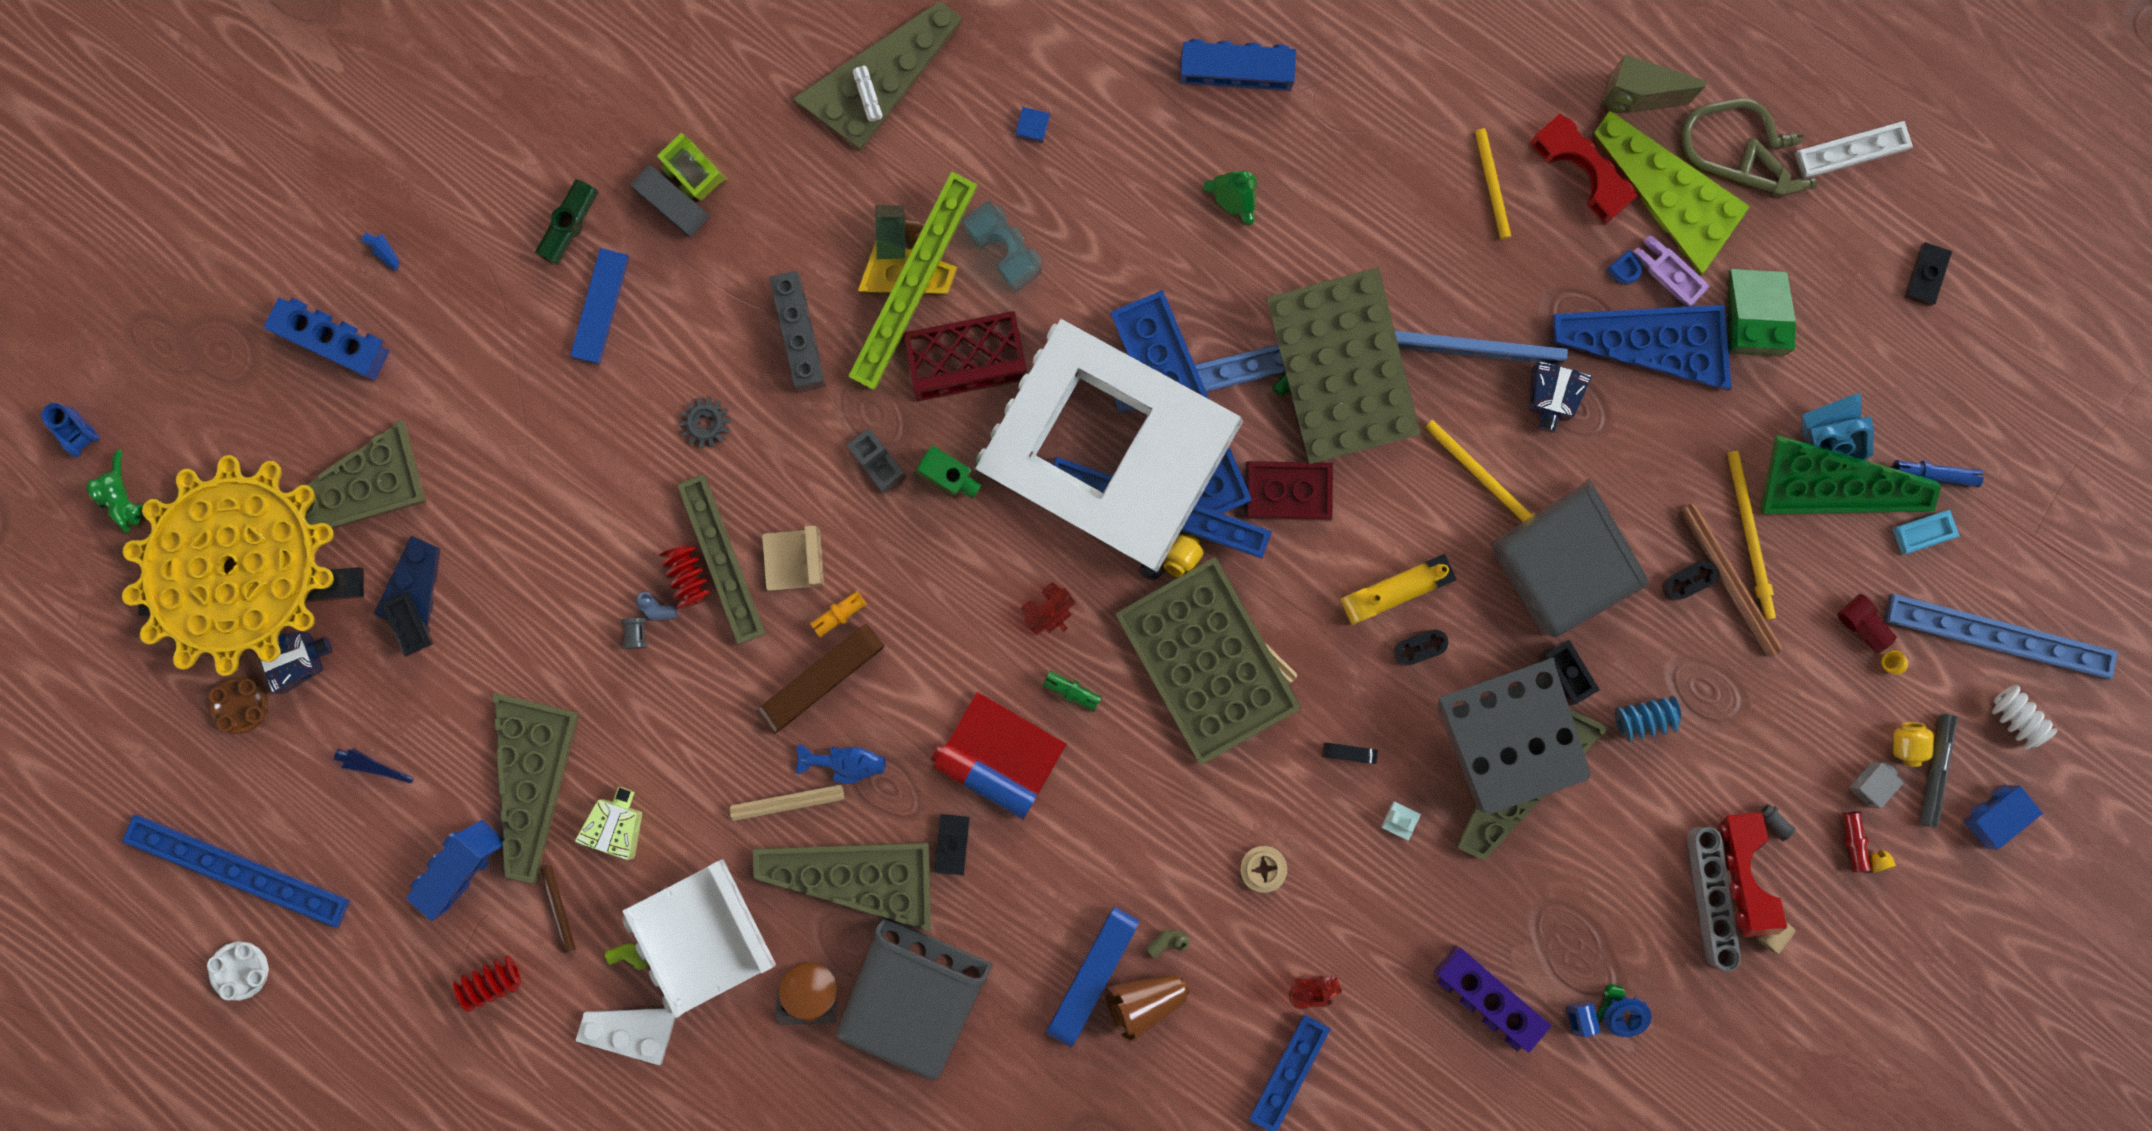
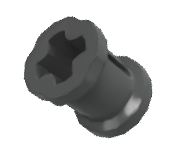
(634, 633)

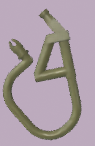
(1782, 185)

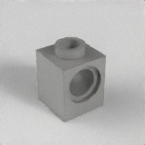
(1876, 784)

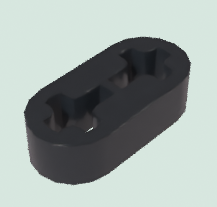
(1692, 587)
(1419, 640)
(1350, 753)

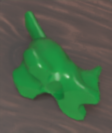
(110, 493)

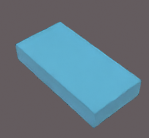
(1926, 532)

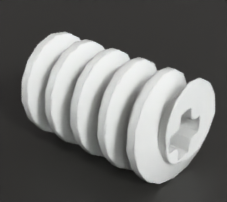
(2023, 717)

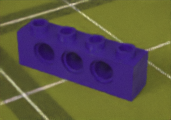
(1530, 1025)

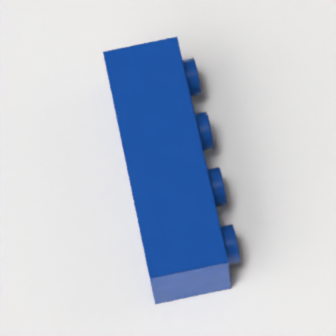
(1238, 65)

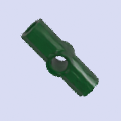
(575, 205)

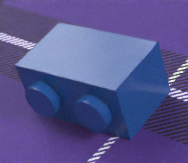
(2002, 816)

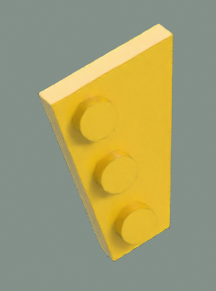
(883, 273)

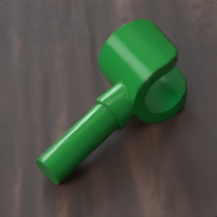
(1611, 992)

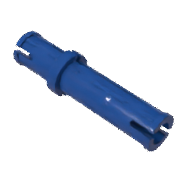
(1942, 474)

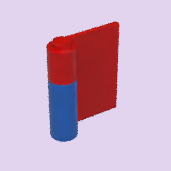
(999, 755)

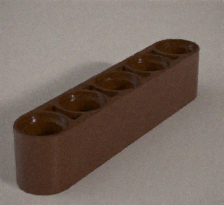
(820, 678)

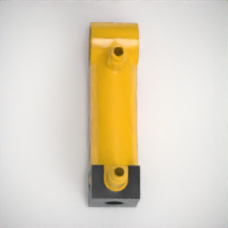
(1398, 589)

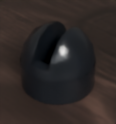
(1149, 573)

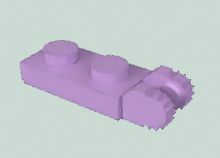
(1672, 272)

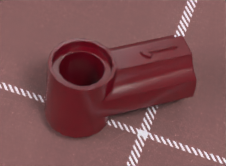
(1861, 617)

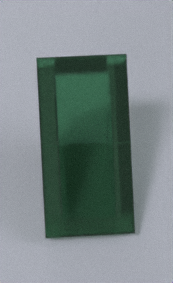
(890, 231)

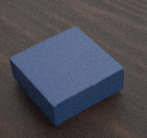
(1032, 124)

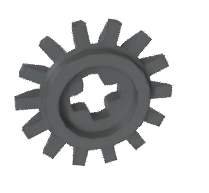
(693, 420)

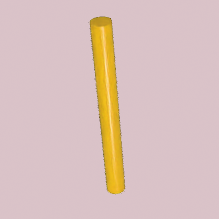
(1493, 184)

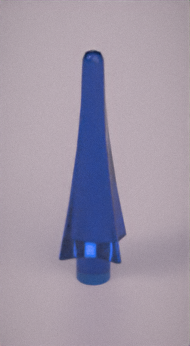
(360, 762)

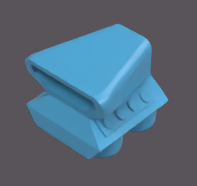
(1840, 428)

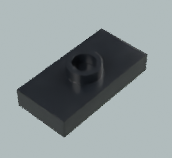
(1928, 273)
(407, 624)
(952, 844)

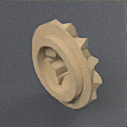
(1272, 858)

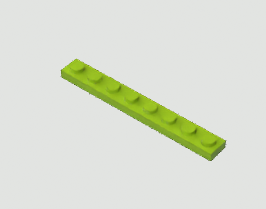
(913, 280)

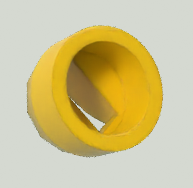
(1894, 662)
(1881, 861)

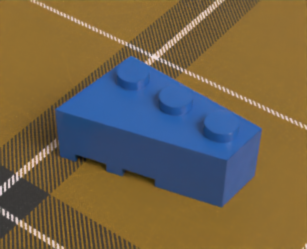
(453, 869)

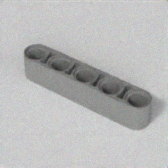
(1723, 908)

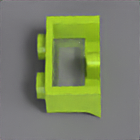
(691, 167)

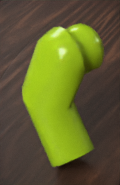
(628, 953)

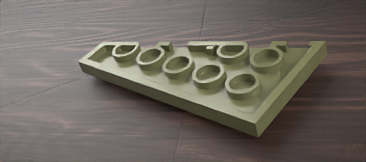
(893, 68)
(368, 482)
(531, 769)

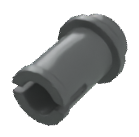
(1777, 822)

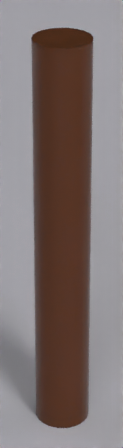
(558, 909)

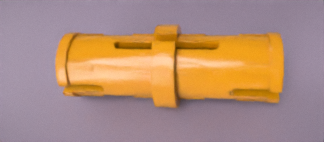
(838, 613)

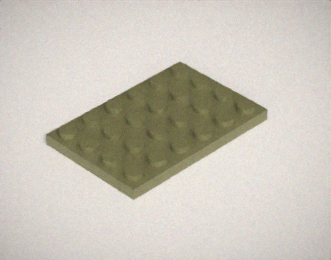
(1343, 365)
(1208, 661)

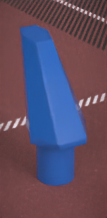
(381, 249)

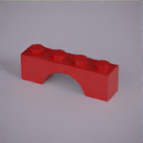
(1562, 141)
(1757, 911)

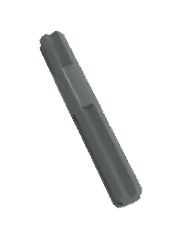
(1939, 770)

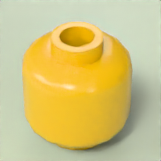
(1183, 555)
(1913, 743)

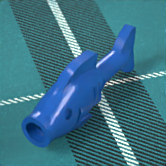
(848, 763)

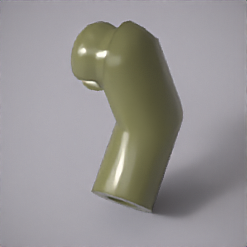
(1168, 939)

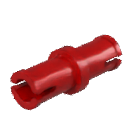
(1856, 841)

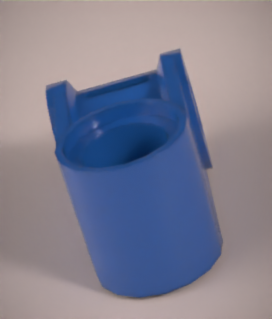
(73, 432)

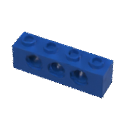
(285, 322)

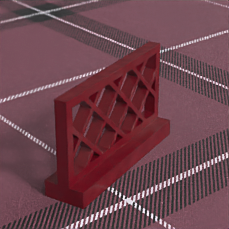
(965, 379)

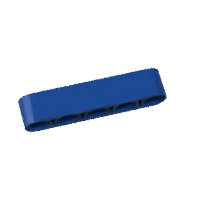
(1092, 977)

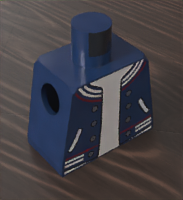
(1556, 393)
(297, 661)

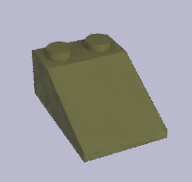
(1647, 86)

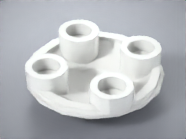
(238, 971)

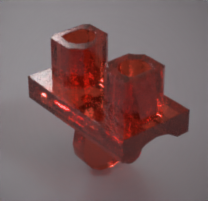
(1050, 614)
(1313, 991)

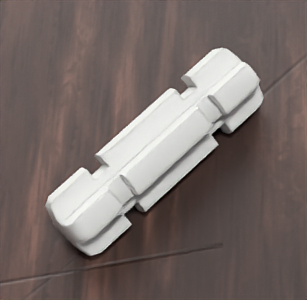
(867, 93)

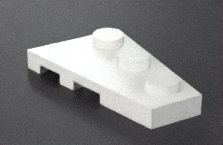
(632, 1033)

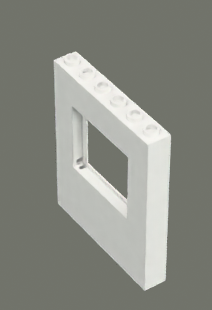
(1157, 476)

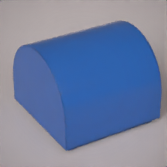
(1583, 1019)

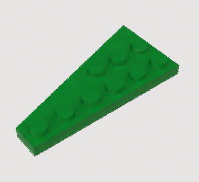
(1824, 481)

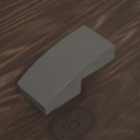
(876, 460)

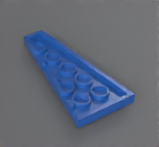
(1671, 341)

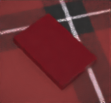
(1289, 490)

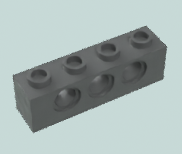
(797, 331)

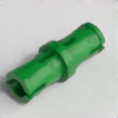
(1072, 691)

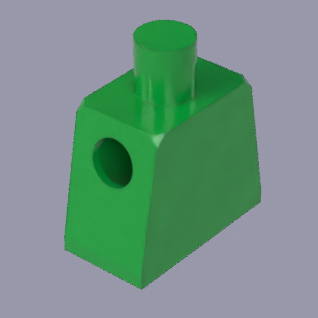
(934, 469)

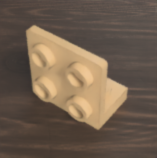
(793, 559)

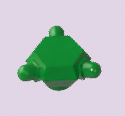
(1235, 193)

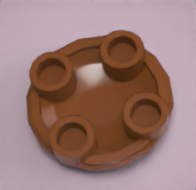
(238, 705)
(808, 991)

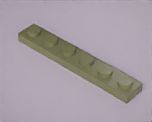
(721, 559)

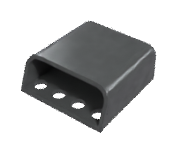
(1569, 561)
(1516, 739)
(908, 1004)

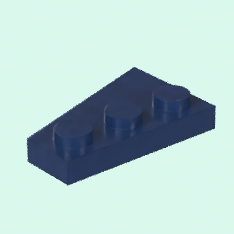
(414, 574)

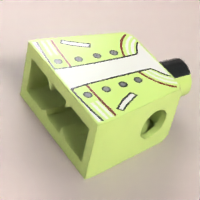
(613, 826)

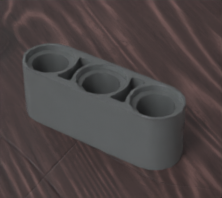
(669, 201)

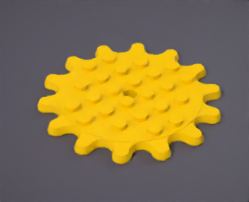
(186, 557)

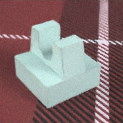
(1400, 820)

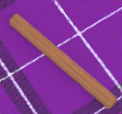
(1731, 580)

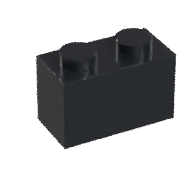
(1573, 674)

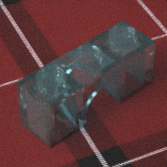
(990, 225)

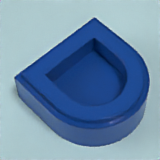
(1626, 269)

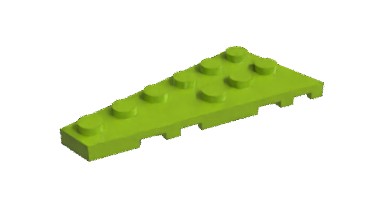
(1677, 195)

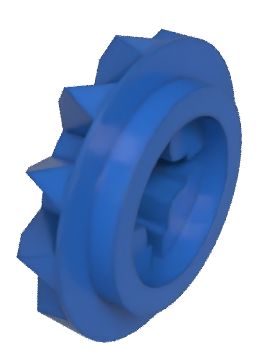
(1638, 1019)

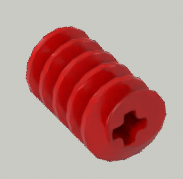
(685, 575)
(488, 986)

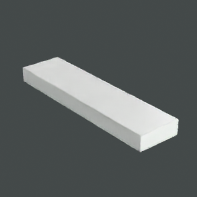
(1853, 150)

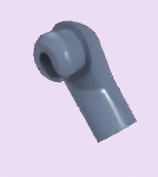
(653, 609)

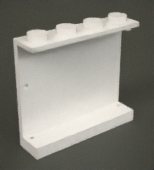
(698, 938)

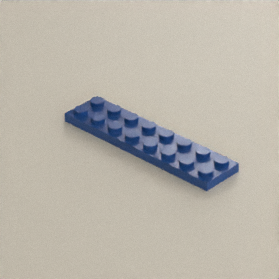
(1155, 340)

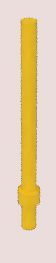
(1478, 471)
(1764, 589)

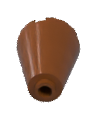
(1145, 1003)

